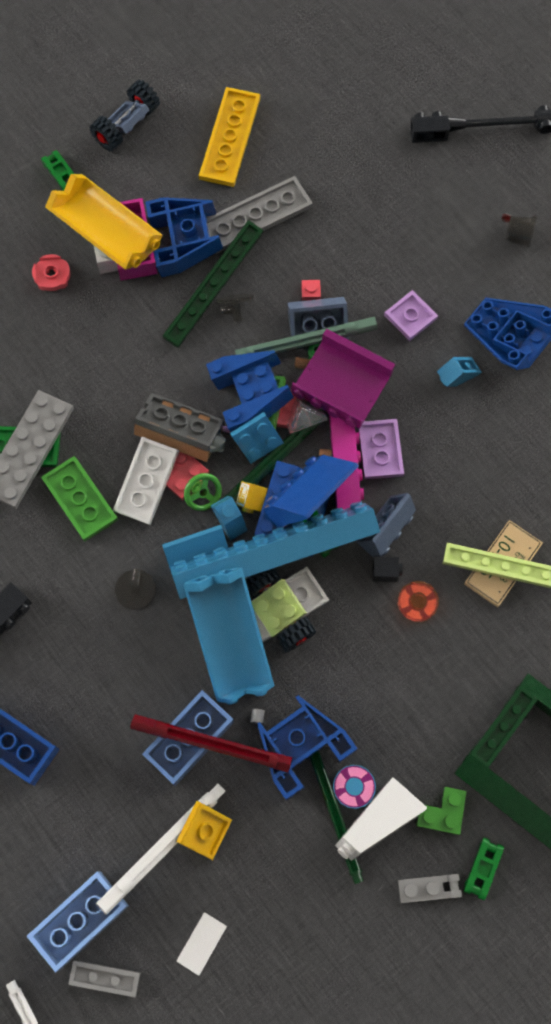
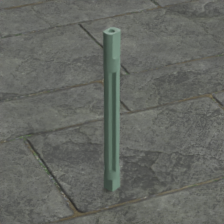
(311, 338)

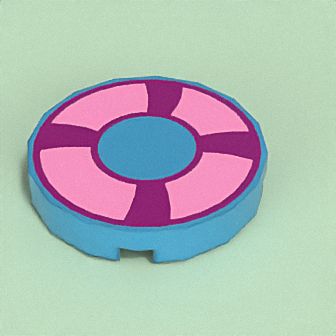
(354, 786)

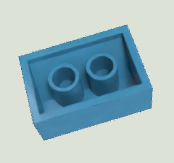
(194, 544)

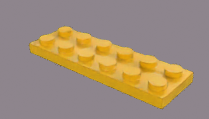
(229, 137)

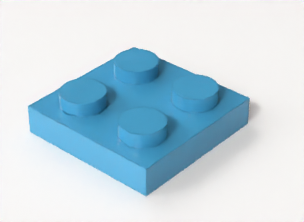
(257, 437)

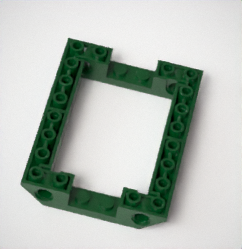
(475, 767)

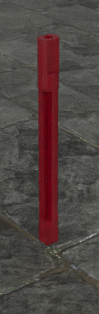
(212, 743)

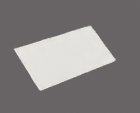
(201, 943)

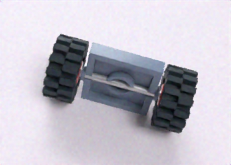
(126, 116)

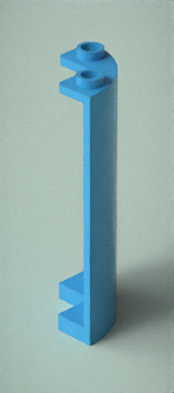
(229, 635)

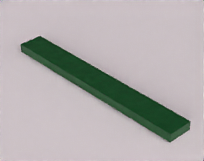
(213, 284)

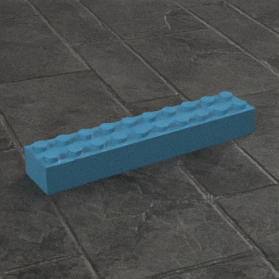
(282, 545)

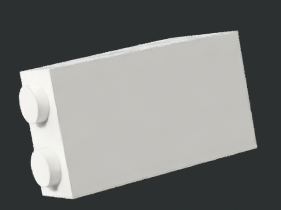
(382, 817)

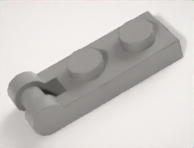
(428, 888)

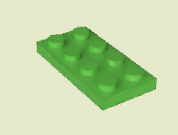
(79, 498)

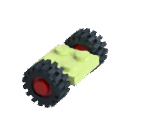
(279, 609)

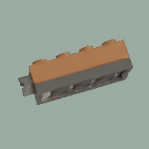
(180, 427)

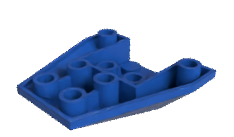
(511, 330)

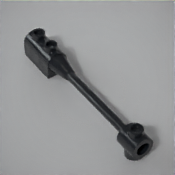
(437, 126)

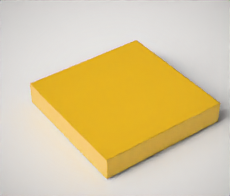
(204, 830)

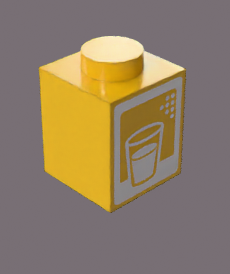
(251, 497)

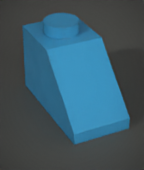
(458, 371)
(229, 517)

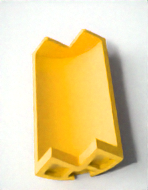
(104, 221)

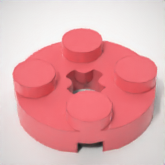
(56, 281)

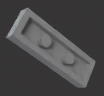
(104, 978)

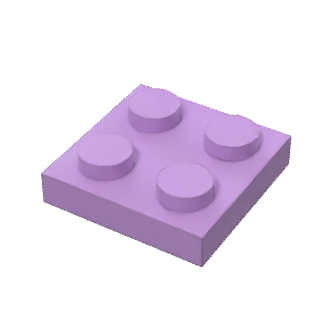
(411, 315)

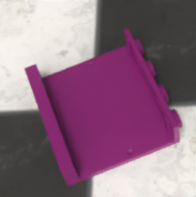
(343, 379)

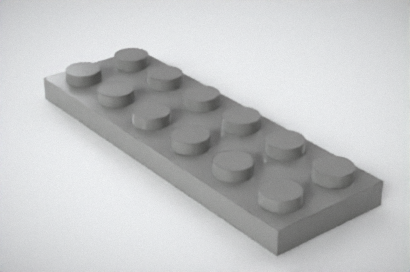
(262, 209)
(30, 445)

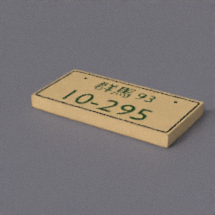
(510, 542)

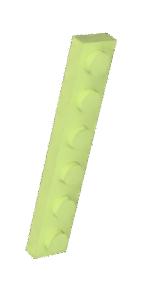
(497, 565)

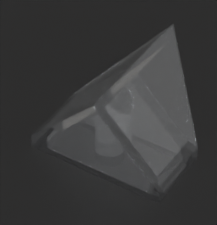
(304, 416)

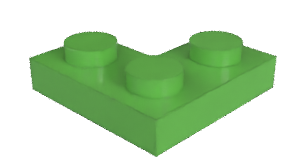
(449, 816)

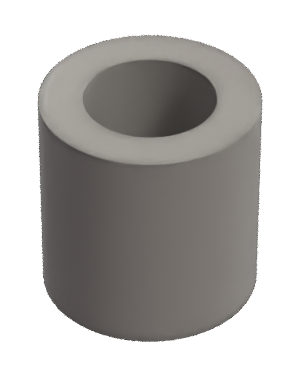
(257, 716)

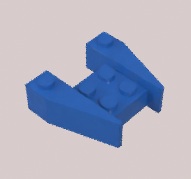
(187, 232)
(254, 384)
(300, 738)

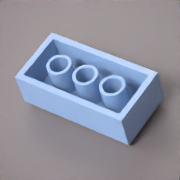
(74, 923)

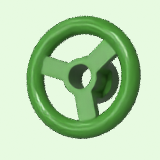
(195, 486)

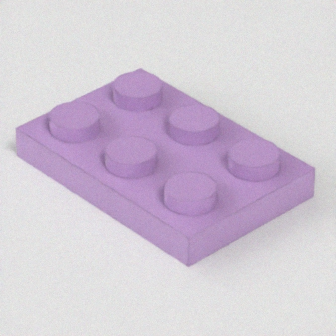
(381, 449)

